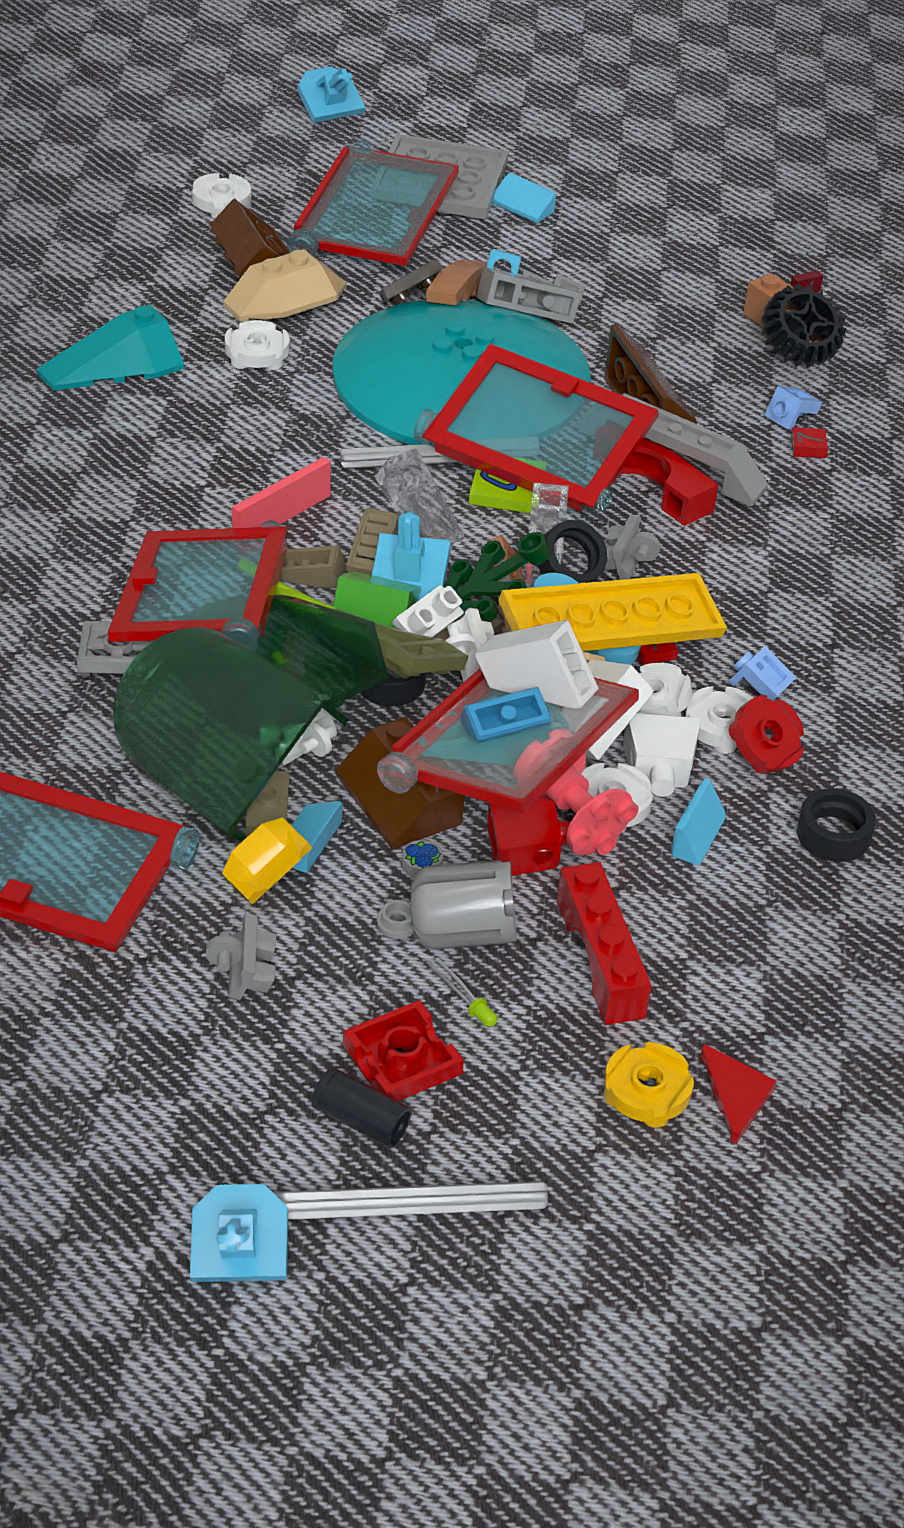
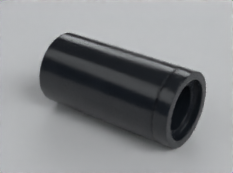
(361, 1107)

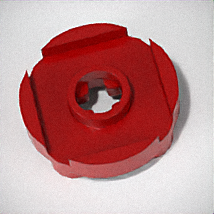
(755, 746)

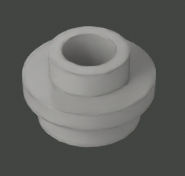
(396, 919)

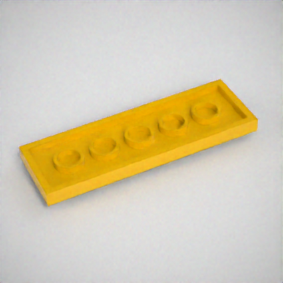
(620, 610)

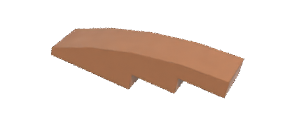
(456, 282)

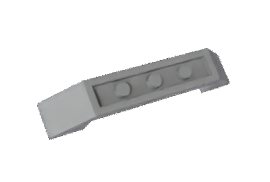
(742, 477)

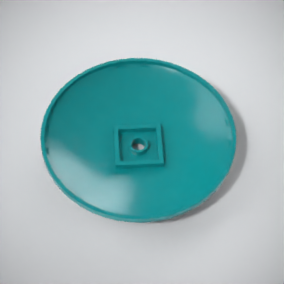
(423, 350)

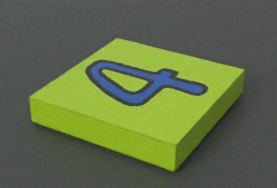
(498, 493)

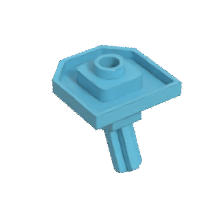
(329, 94)
(411, 557)
(239, 1235)

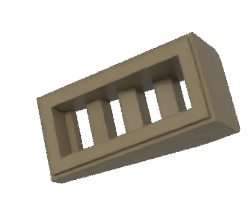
(367, 537)
(316, 566)

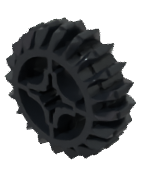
(810, 320)

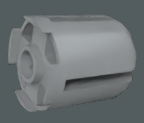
(463, 905)

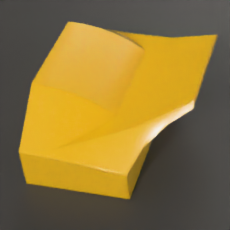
(264, 858)

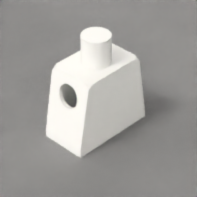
(662, 749)

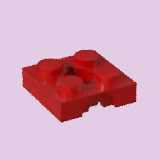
(404, 1074)

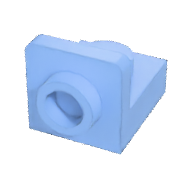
(789, 404)
(763, 672)

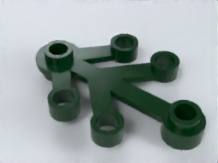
(484, 580)

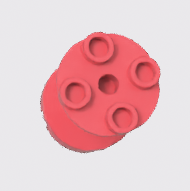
(596, 819)

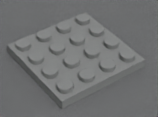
(477, 177)

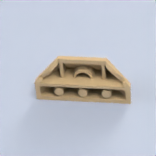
(283, 287)

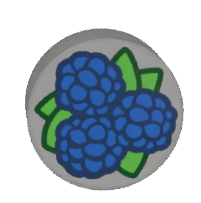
(420, 854)

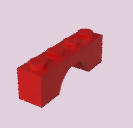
(686, 491)
(617, 972)

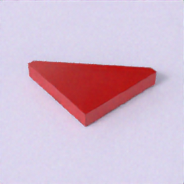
(737, 1090)

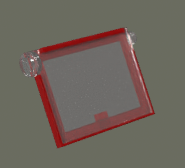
(506, 769)

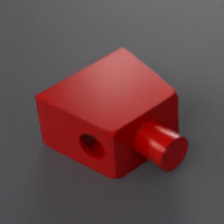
(527, 839)

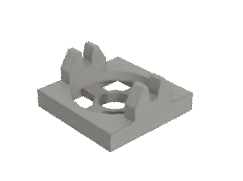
(95, 636)

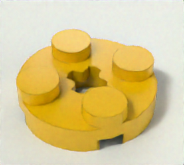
(646, 1103)

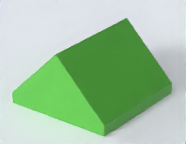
(374, 597)

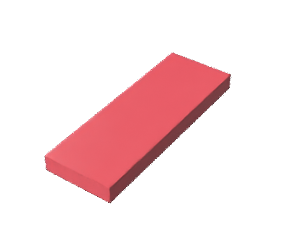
(285, 497)

